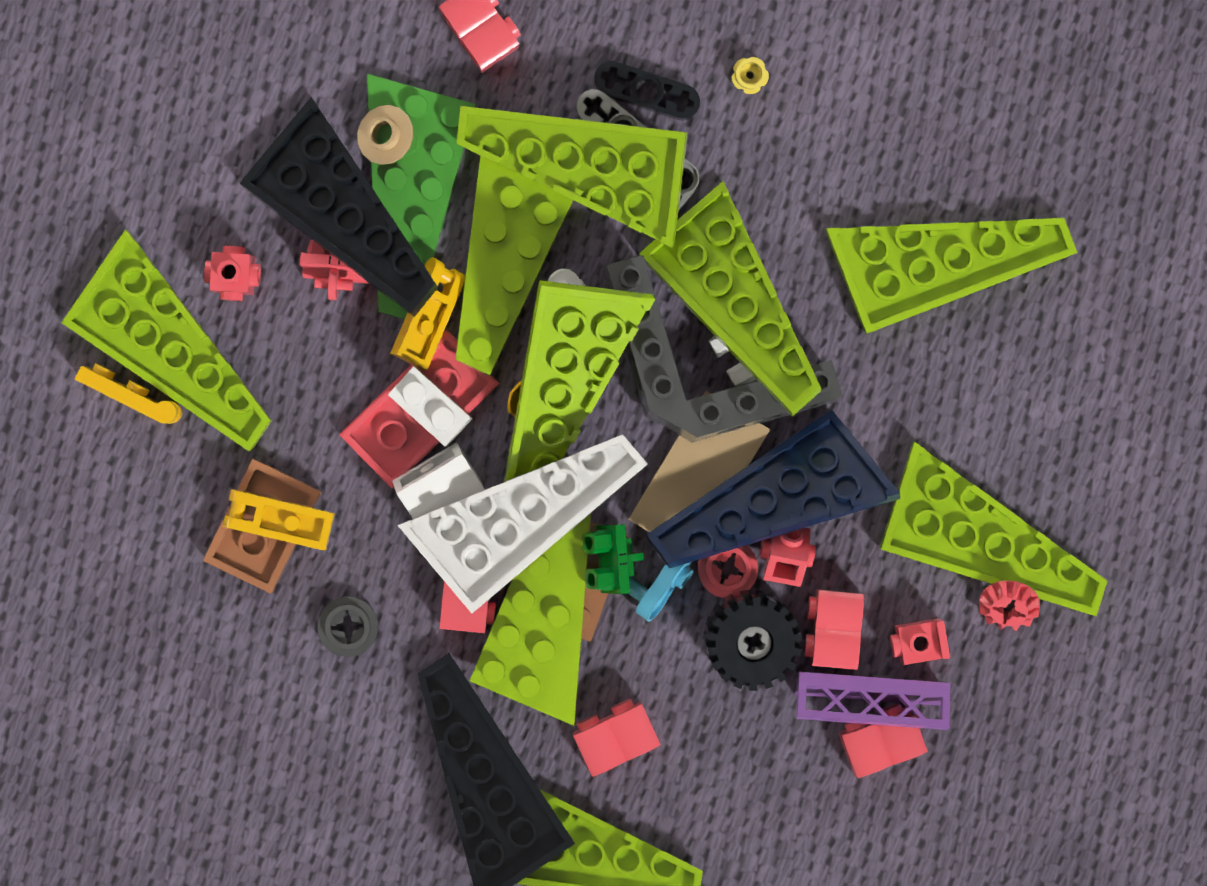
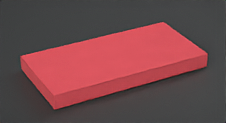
(391, 437)

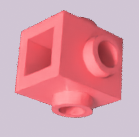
(247, 273)
(793, 550)

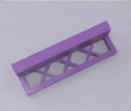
(873, 691)

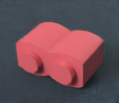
(481, 30)
(835, 629)
(615, 737)
(880, 746)

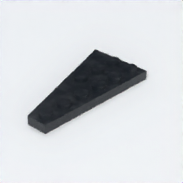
(326, 197)
(496, 803)

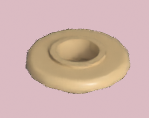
(400, 139)

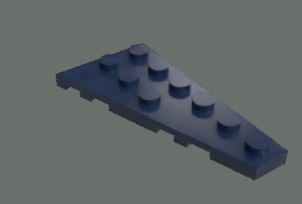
(794, 486)

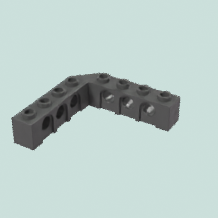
(661, 385)

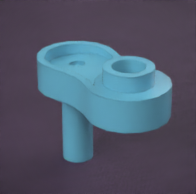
(653, 599)

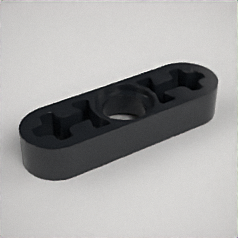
(641, 75)

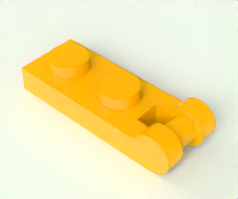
(422, 333)
(131, 395)
(280, 520)

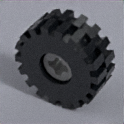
(743, 618)

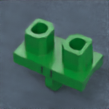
(614, 559)

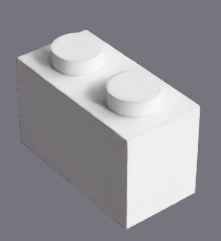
(430, 406)
(438, 482)

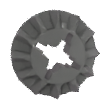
(335, 639)

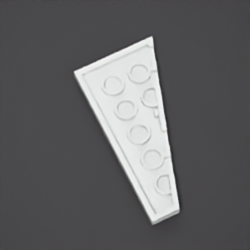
(502, 530)

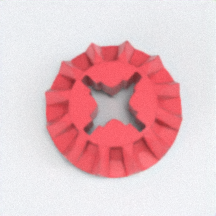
(711, 575)
(999, 595)

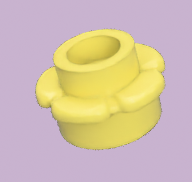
(753, 65)

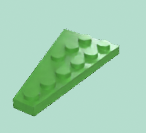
(421, 183)

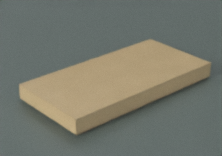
(695, 470)

